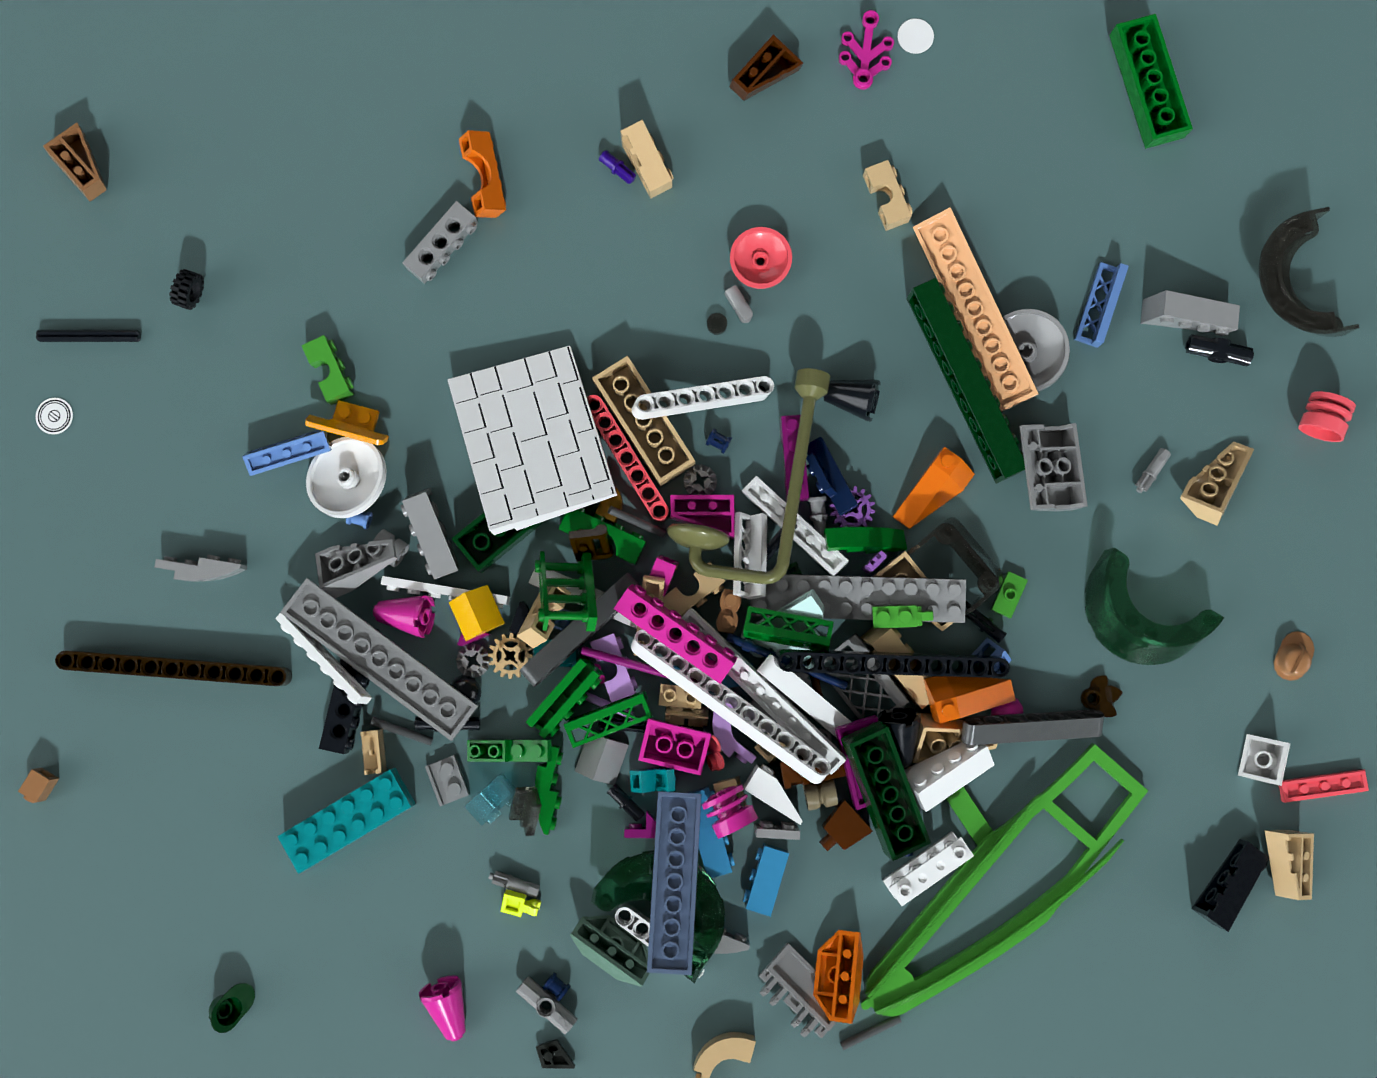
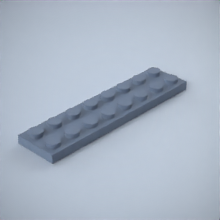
(674, 883)

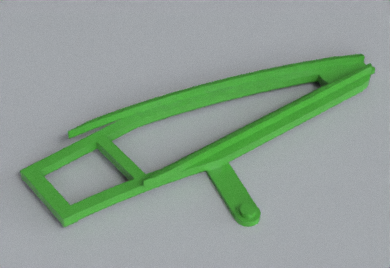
(891, 986)

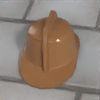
(1294, 656)

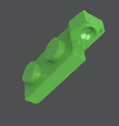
(900, 616)

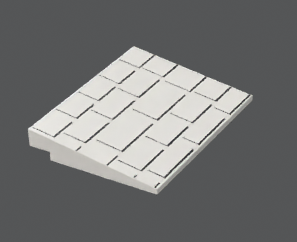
(531, 440)

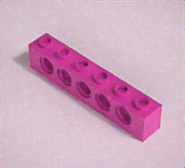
(679, 644)

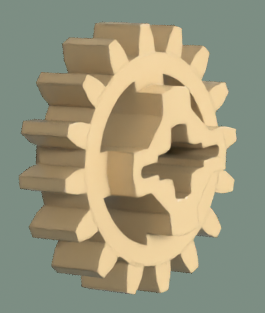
(504, 662)

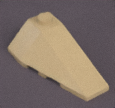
(1213, 487)

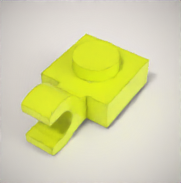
(516, 903)

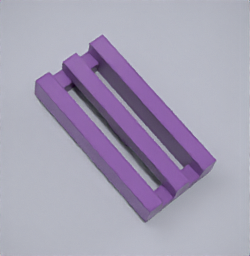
(874, 562)

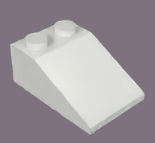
(767, 788)

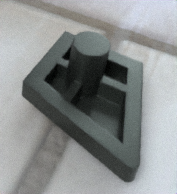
(554, 1056)

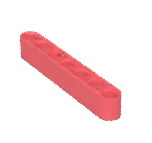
(628, 468)

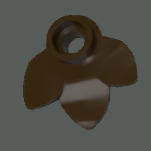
(1103, 695)

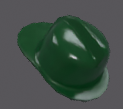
(229, 1008)

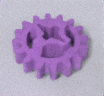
(858, 517)

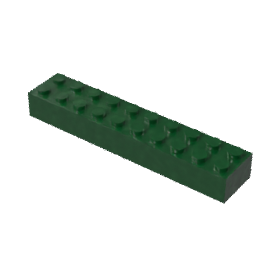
(966, 380)

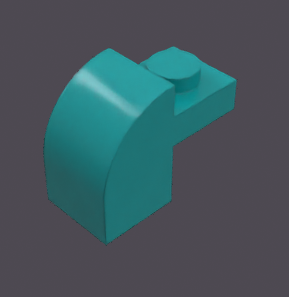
(652, 780)

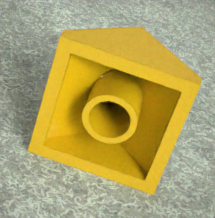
(476, 612)

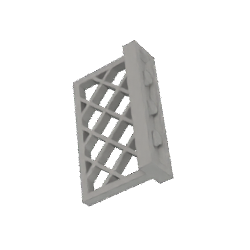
(886, 682)

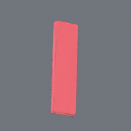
(1323, 785)

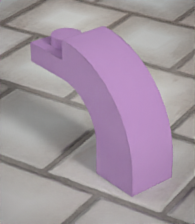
(723, 733)

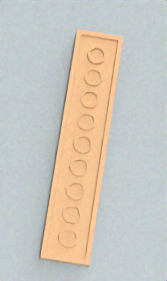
(975, 308)

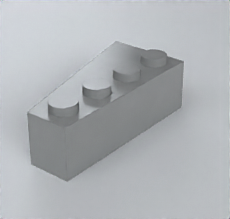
(1190, 313)
(430, 534)

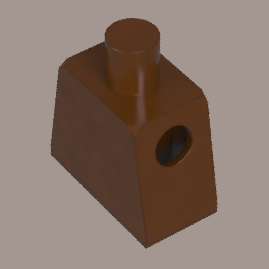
(844, 827)

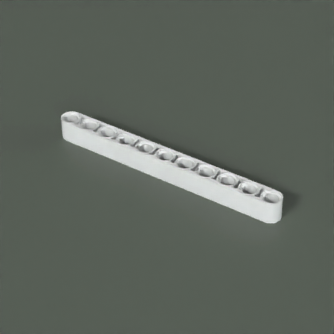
(734, 715)

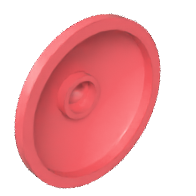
(765, 245)

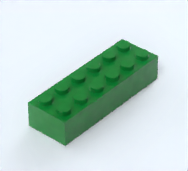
(1150, 81)

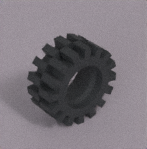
(186, 289)

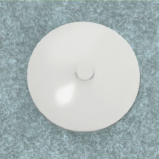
(346, 478)

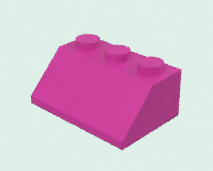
(674, 746)

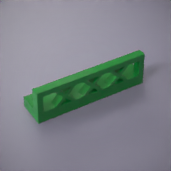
(785, 636)
(605, 711)

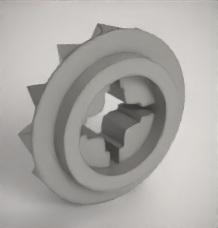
(709, 484)
(482, 658)

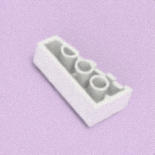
(947, 773)

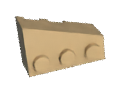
(1291, 862)

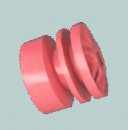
(1327, 416)

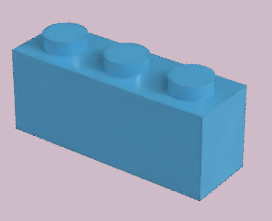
(765, 879)

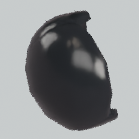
(468, 687)

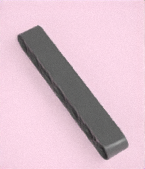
(574, 635)
(1032, 727)

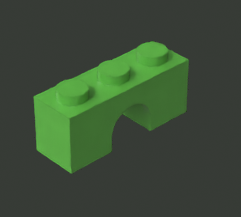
(322, 352)

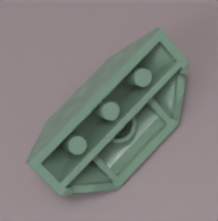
(612, 948)

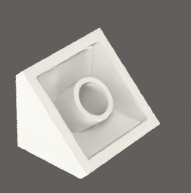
(1264, 759)

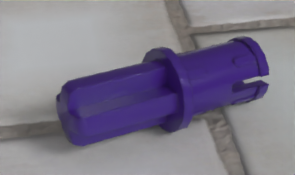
(617, 167)

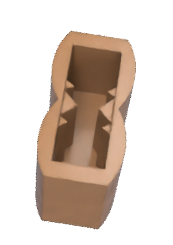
(727, 618)

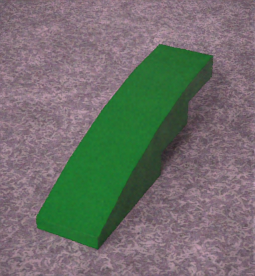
(865, 539)

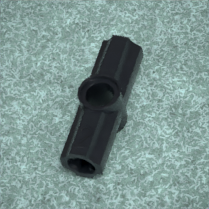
(1219, 350)

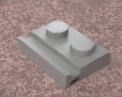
(447, 780)

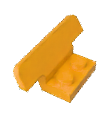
(351, 422)

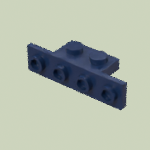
(829, 476)

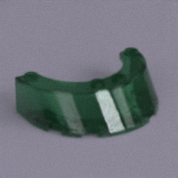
(1125, 629)
(632, 881)

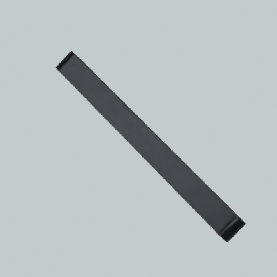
(902, 666)

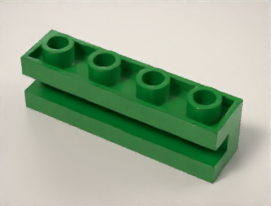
(564, 697)

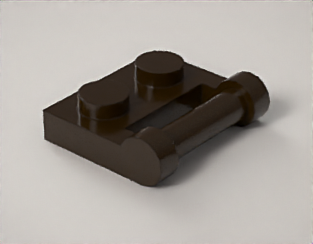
(582, 542)

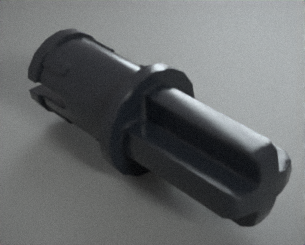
(626, 802)

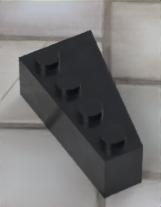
(1231, 885)

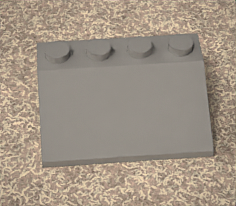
(1053, 467)

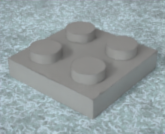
(786, 830)

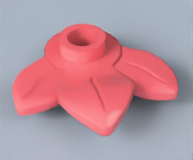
(714, 759)

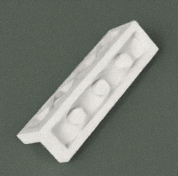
(754, 554)

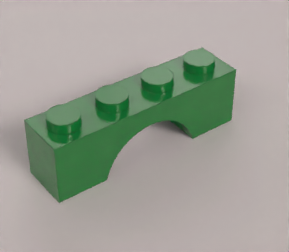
(628, 546)

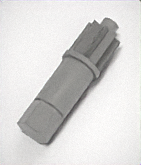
(1150, 474)
(515, 884)

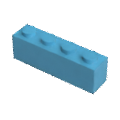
(712, 850)

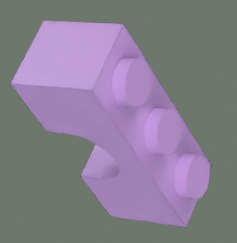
(622, 684)

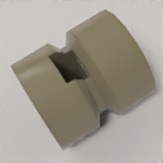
(819, 794)

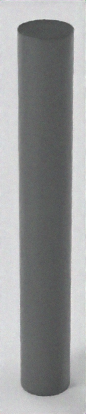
(636, 521)
(402, 731)
(878, 1028)

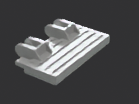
(797, 978)

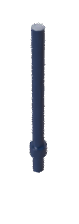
(748, 645)

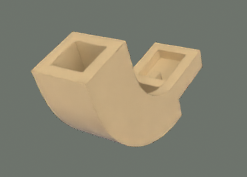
(723, 1047)

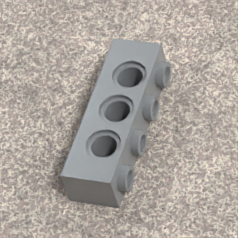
(440, 232)

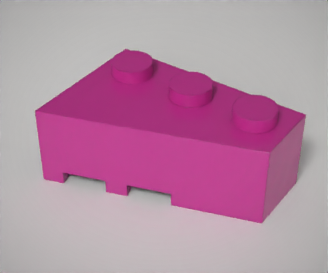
(705, 510)

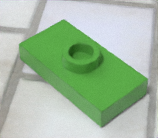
(1009, 594)

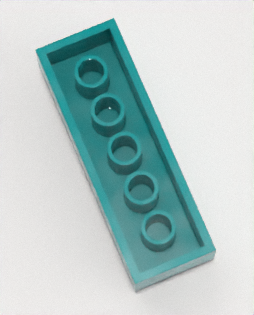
(346, 820)

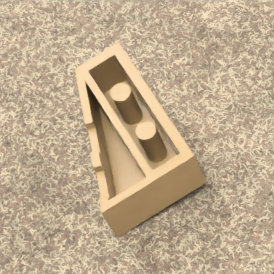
(646, 159)

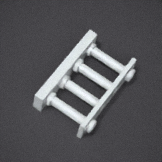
(927, 868)

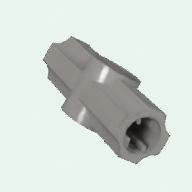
(557, 1015)

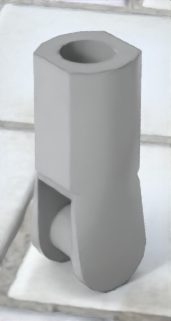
(739, 304)

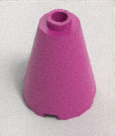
(407, 614)
(446, 1006)

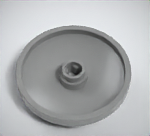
(1041, 344)

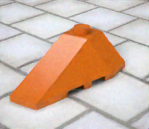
(939, 484)
(963, 696)

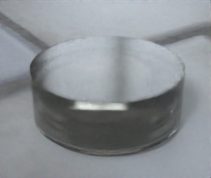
(717, 324)

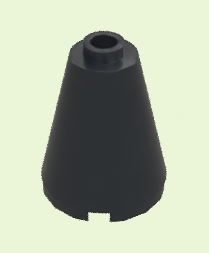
(854, 396)
(904, 730)

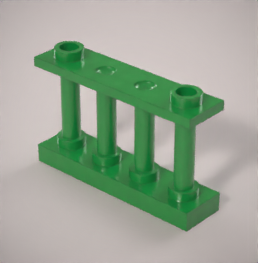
(584, 583)

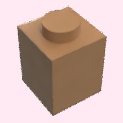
(38, 785)

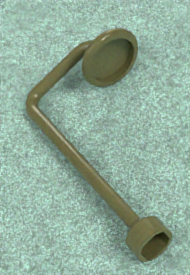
(811, 386)

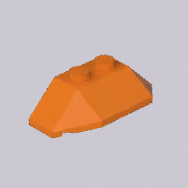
(839, 976)

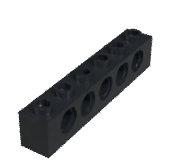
(330, 739)

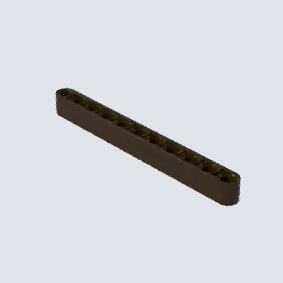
(164, 666)

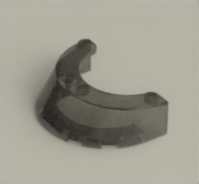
(1275, 276)

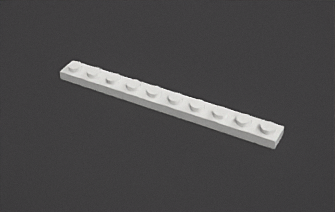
(771, 699)

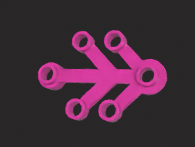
(866, 54)

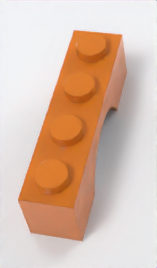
(478, 150)

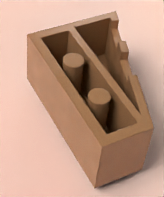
(75, 159)

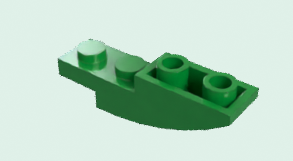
(509, 750)
(549, 797)

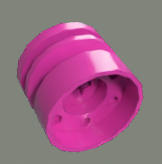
(729, 811)

